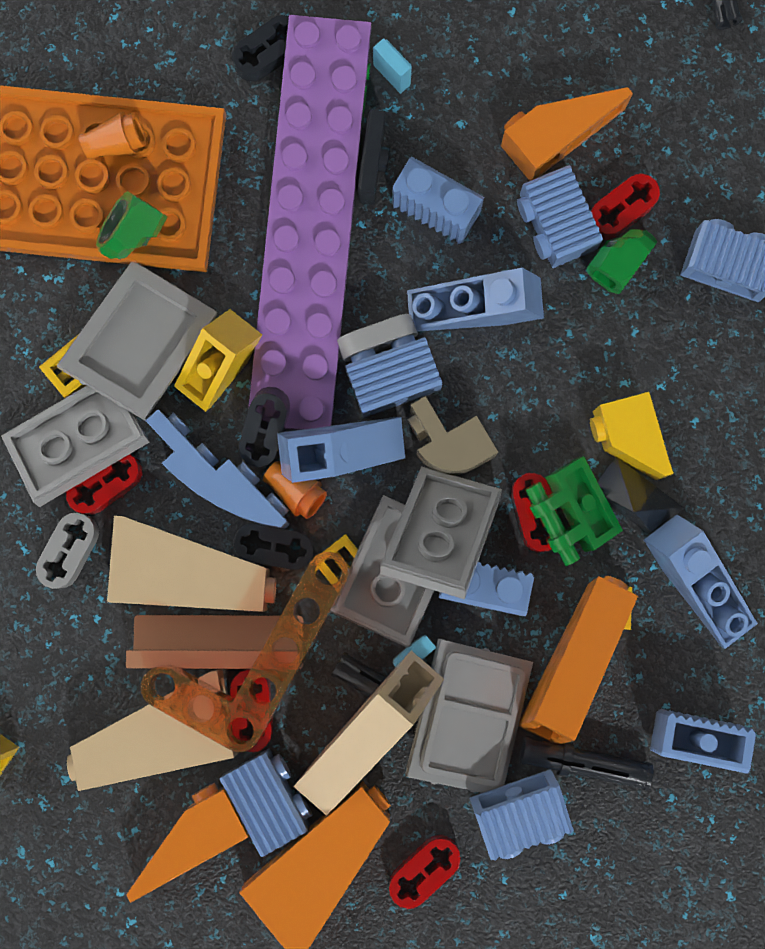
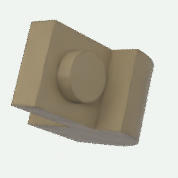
(450, 451)

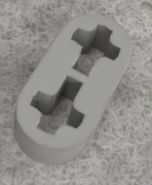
(376, 336)
(59, 544)

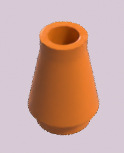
(114, 137)
(300, 497)

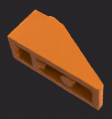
(557, 128)
(200, 833)

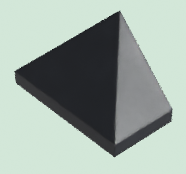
(637, 497)

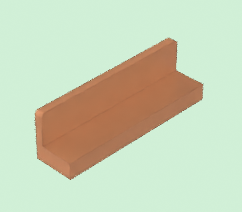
(205, 641)

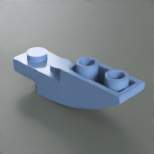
(227, 487)

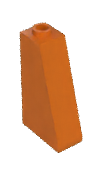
(579, 661)
(313, 872)

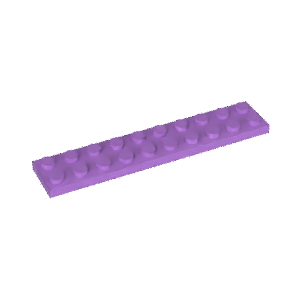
(311, 216)

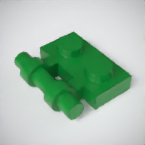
(582, 504)

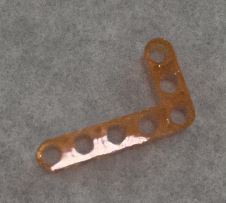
(266, 665)

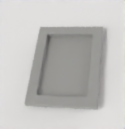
(137, 340)
(471, 719)

